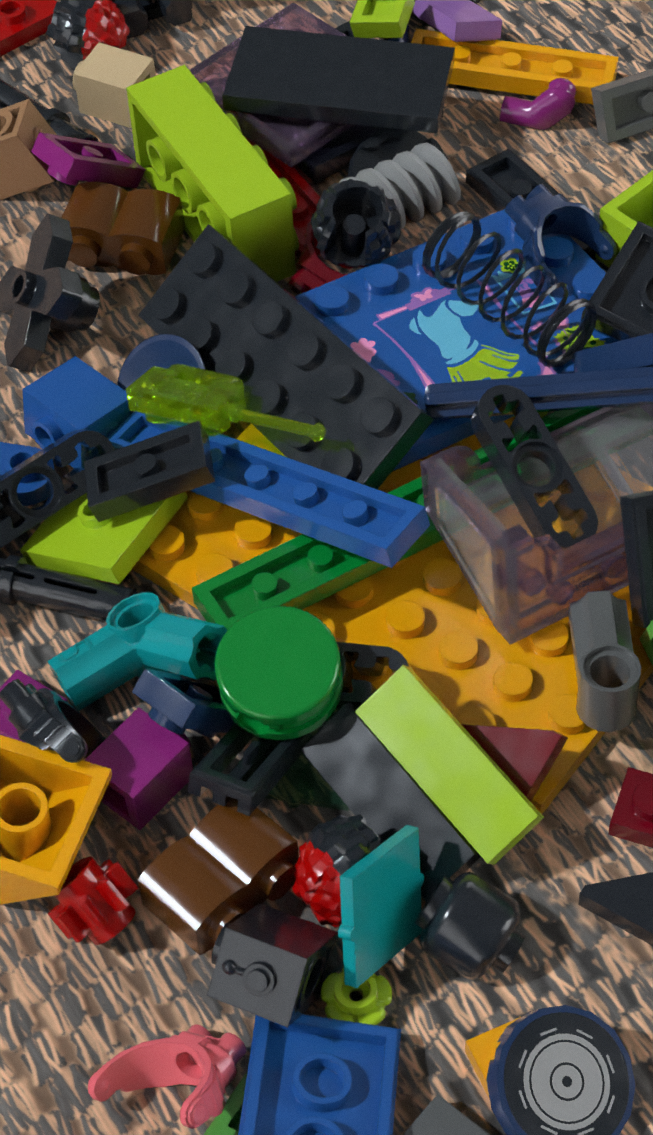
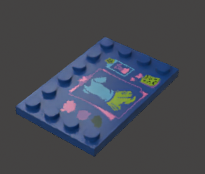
(428, 336)

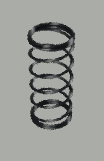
(548, 327)

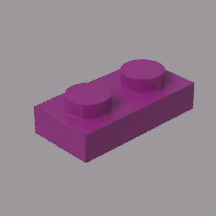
(86, 160)

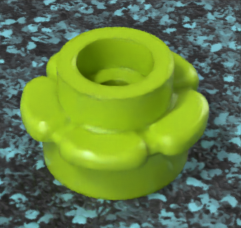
(368, 1010)

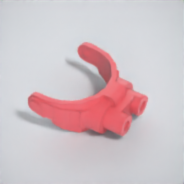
(181, 1059)

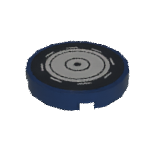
(561, 1075)

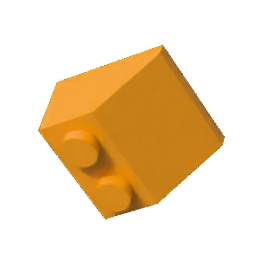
(43, 817)

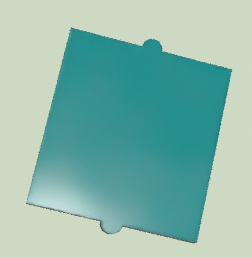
(380, 905)

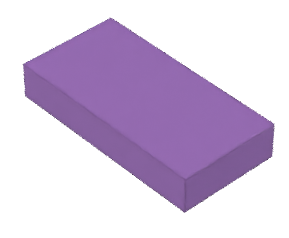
(459, 19)

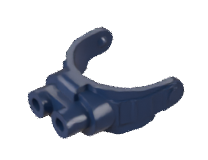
(546, 214)

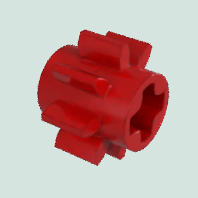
(94, 901)

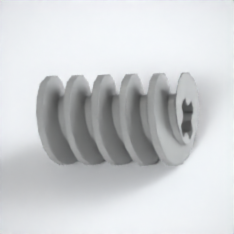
(415, 181)

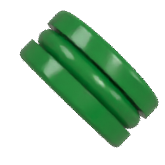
(279, 672)

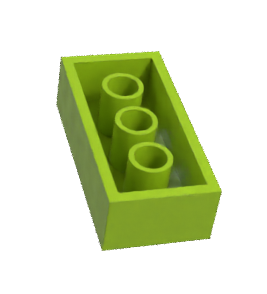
(212, 167)

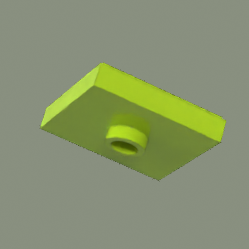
(102, 550)

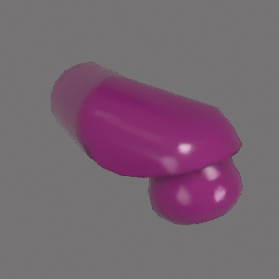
(544, 110)

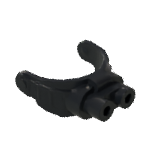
(50, 721)

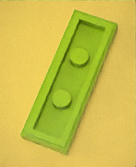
(449, 765)

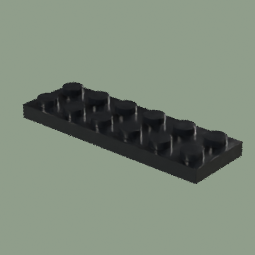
(287, 362)

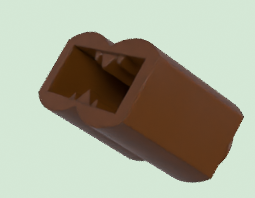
(124, 228)
(219, 873)

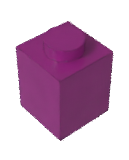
(146, 767)

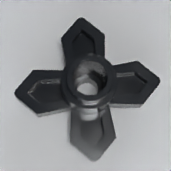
(44, 295)

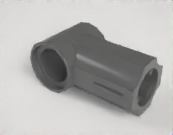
(604, 661)

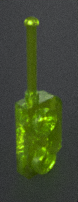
(203, 396)

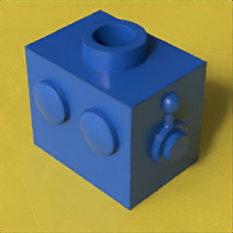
(71, 400)

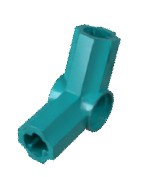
(136, 639)

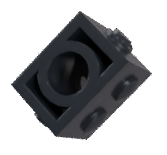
(271, 964)

